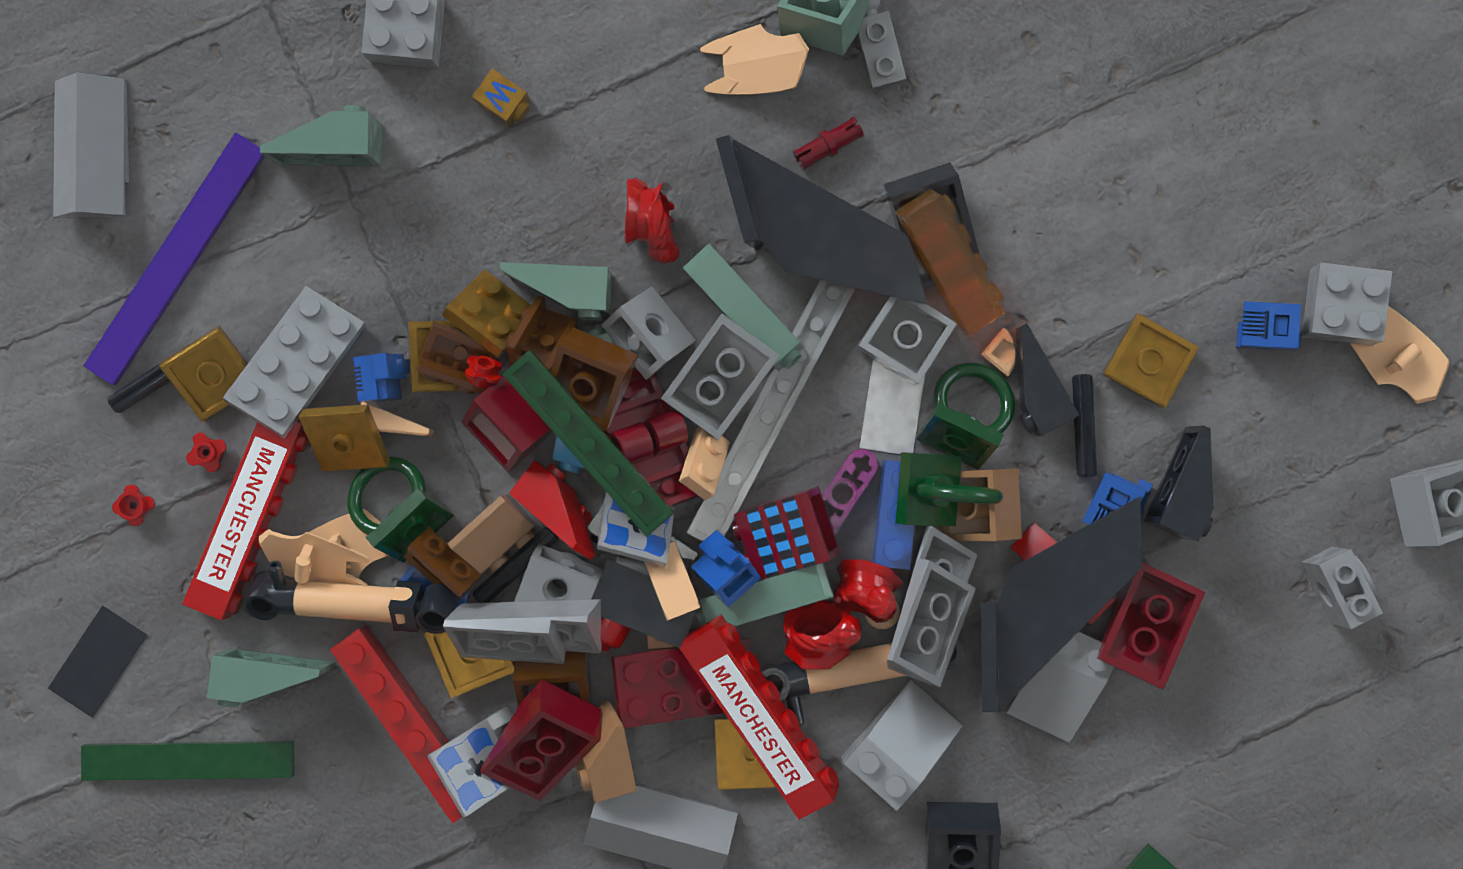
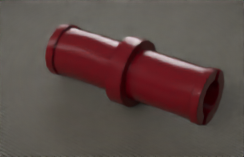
(828, 143)

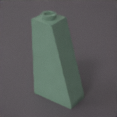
(743, 305)
(769, 597)

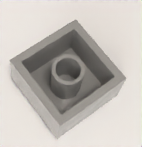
(403, 32)
(1347, 304)
(906, 337)

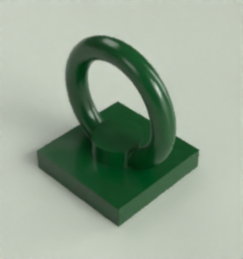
(959, 432)
(932, 489)
(404, 521)

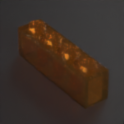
(950, 261)

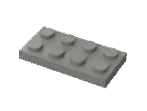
(294, 362)

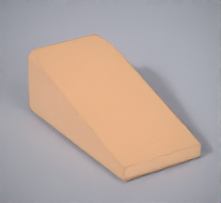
(393, 423)
(673, 585)

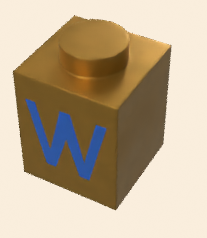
(502, 98)

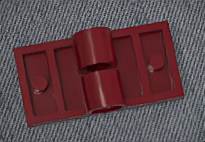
(652, 438)
(660, 687)

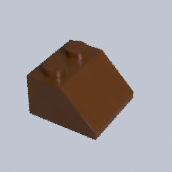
(594, 373)
(571, 676)

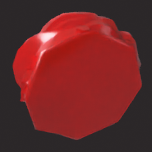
(650, 221)
(867, 588)
(820, 634)

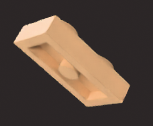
(704, 463)

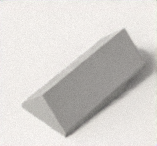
(90, 146)
(933, 609)
(525, 629)
(662, 829)

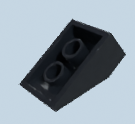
(942, 180)
(1186, 490)
(962, 835)

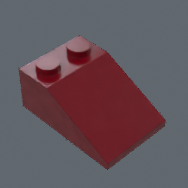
(1149, 625)
(543, 740)

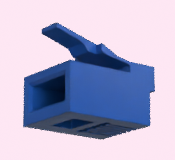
(1269, 326)
(380, 376)
(1113, 494)
(722, 568)

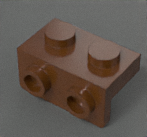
(540, 332)
(446, 357)
(440, 563)

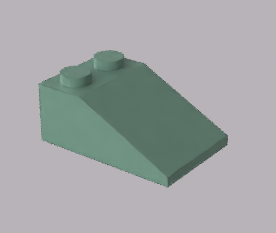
(823, 23)
(333, 139)
(576, 288)
(248, 674)

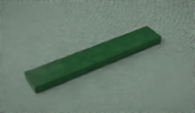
(588, 443)
(187, 760)

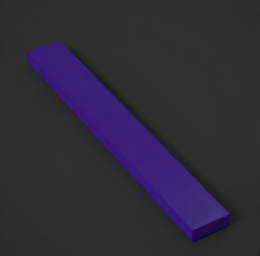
(175, 259)

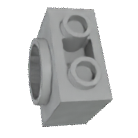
(650, 330)
(551, 564)
(1343, 587)

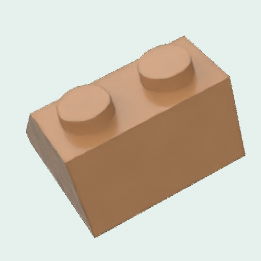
(989, 521)
(494, 534)
(607, 766)

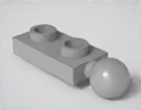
(880, 48)

